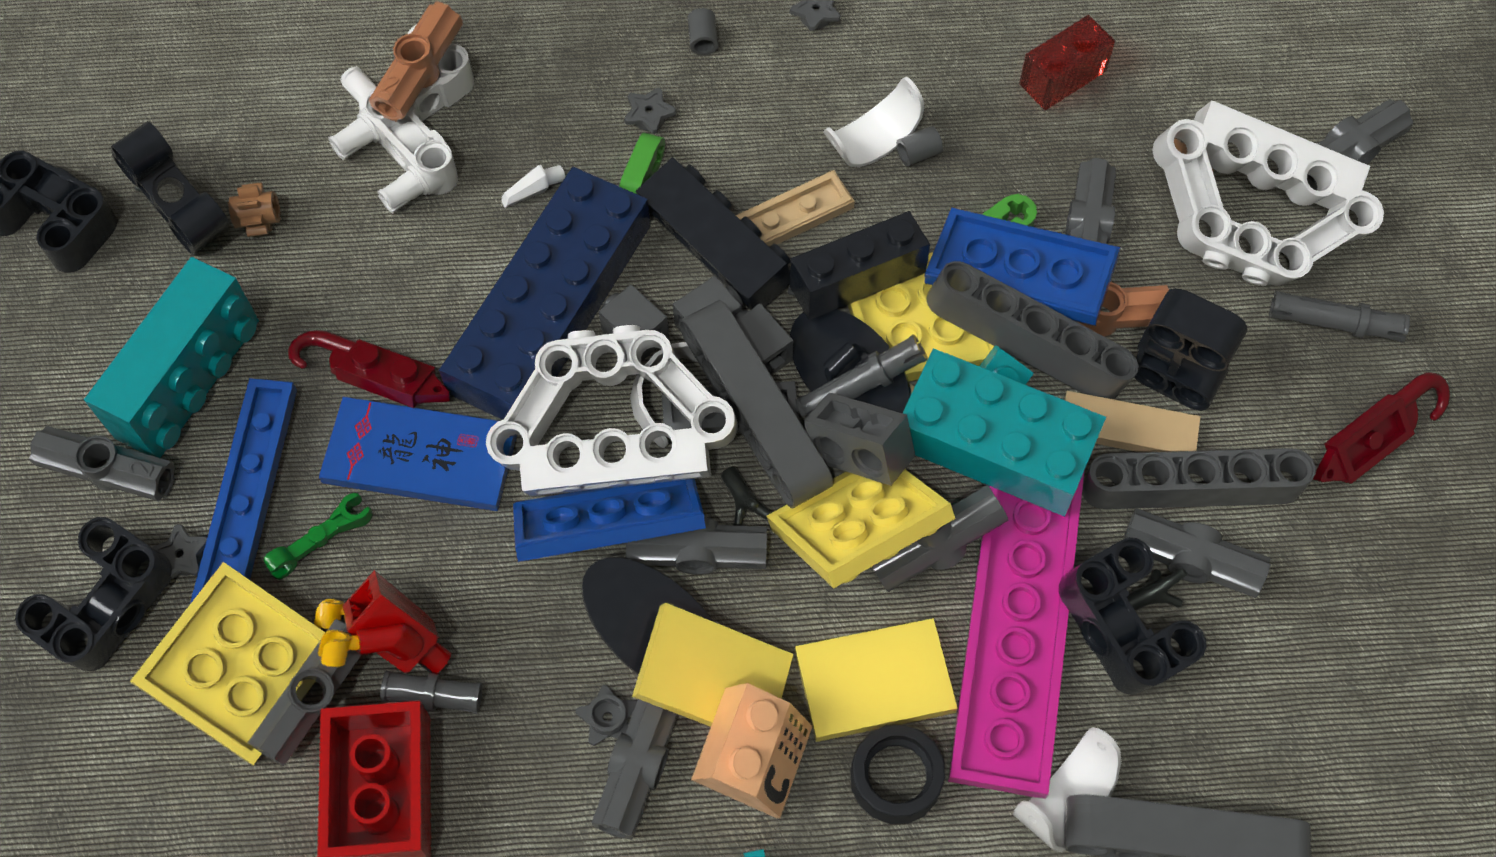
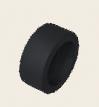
(911, 739)

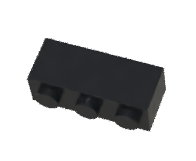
(859, 265)

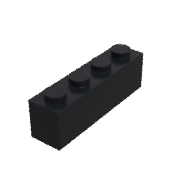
(716, 235)

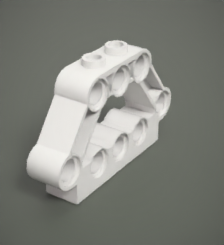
(1198, 198)
(546, 394)

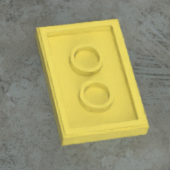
(696, 659)
(875, 679)

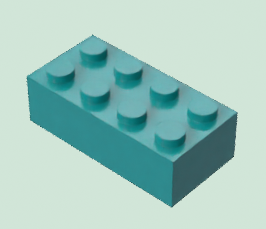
(173, 359)
(1001, 431)

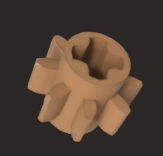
(254, 209)

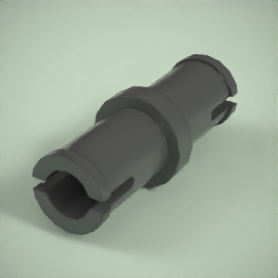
(431, 691)

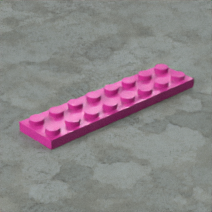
(1015, 650)

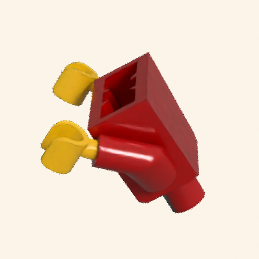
(383, 624)

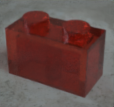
(1066, 62)

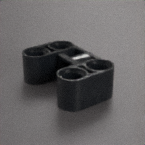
(149, 165)
(77, 212)
(1188, 348)
(109, 609)
(1113, 625)

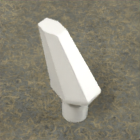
(533, 184)

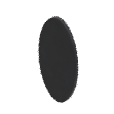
(836, 345)
(624, 603)

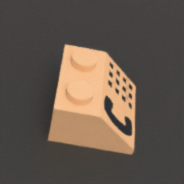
(753, 748)

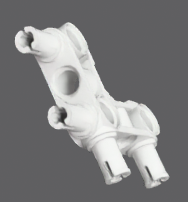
(409, 139)

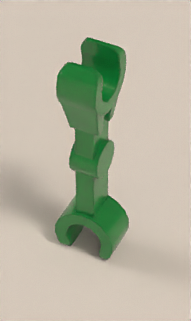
(284, 560)

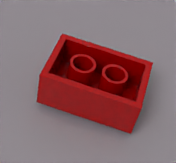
(375, 781)

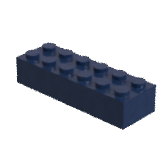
(547, 289)

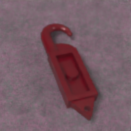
(374, 368)
(1379, 430)

